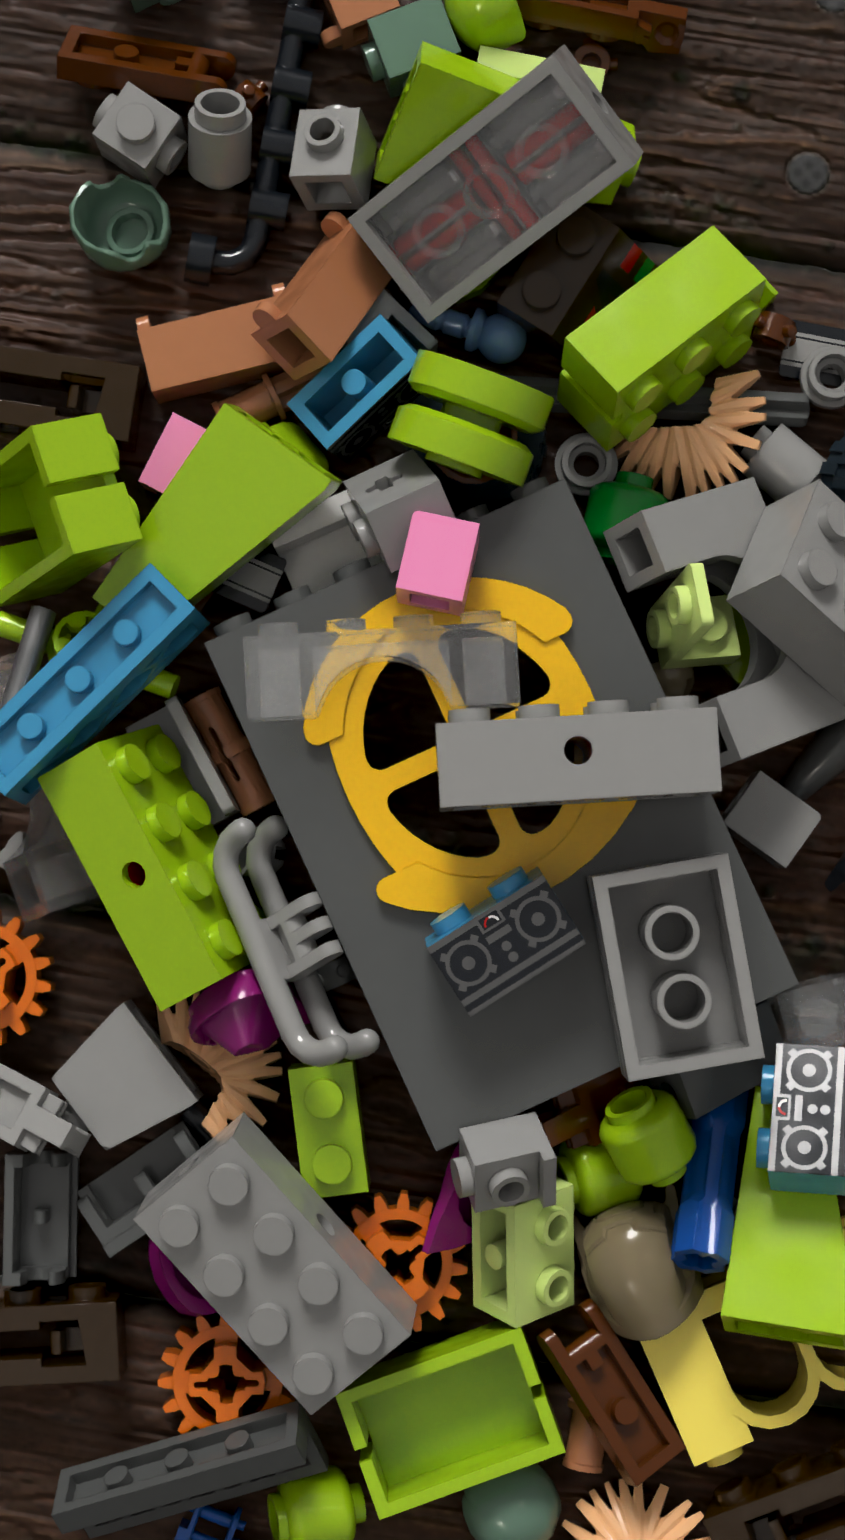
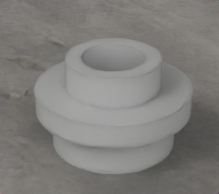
(823, 358)
(581, 445)

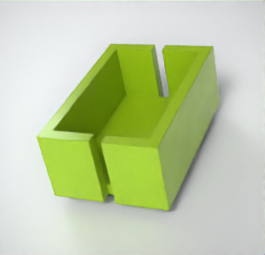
(660, 339)
(66, 489)
(449, 1417)

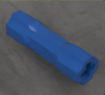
(705, 1211)

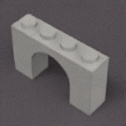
(715, 529)

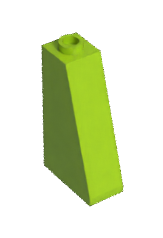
(441, 98)
(223, 507)
(784, 1258)

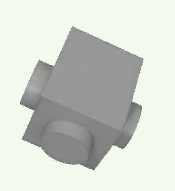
(140, 134)
(333, 158)

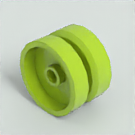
(469, 423)

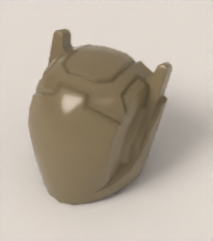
(631, 1269)

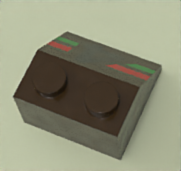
(571, 278)

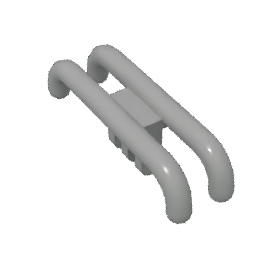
(284, 945)

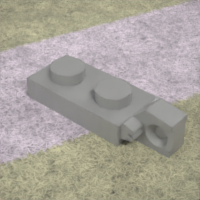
(33, 1116)

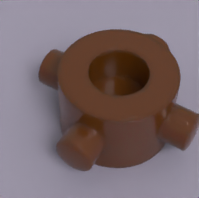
(595, 56)
(254, 95)
(774, 330)

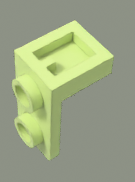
(691, 624)

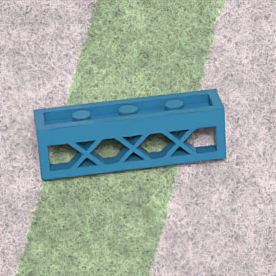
(93, 680)

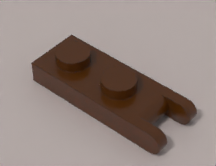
(155, 66)
(613, 1397)

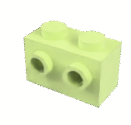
(524, 1258)

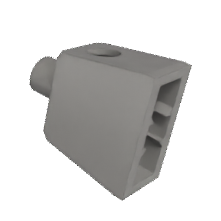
(123, 1079)

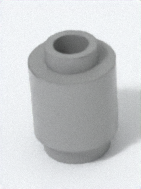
(219, 139)
(782, 462)

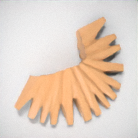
(700, 450)
(234, 1073)
(630, 1518)

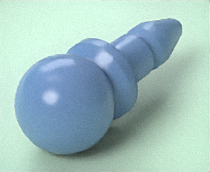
(495, 336)

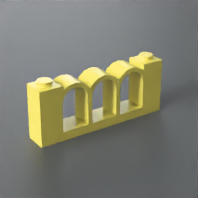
(699, 1395)

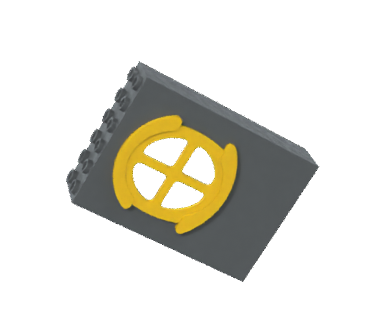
(390, 885)

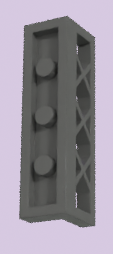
(189, 1471)

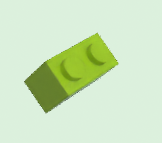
(329, 1128)

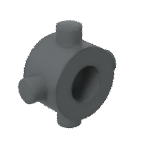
(336, 973)

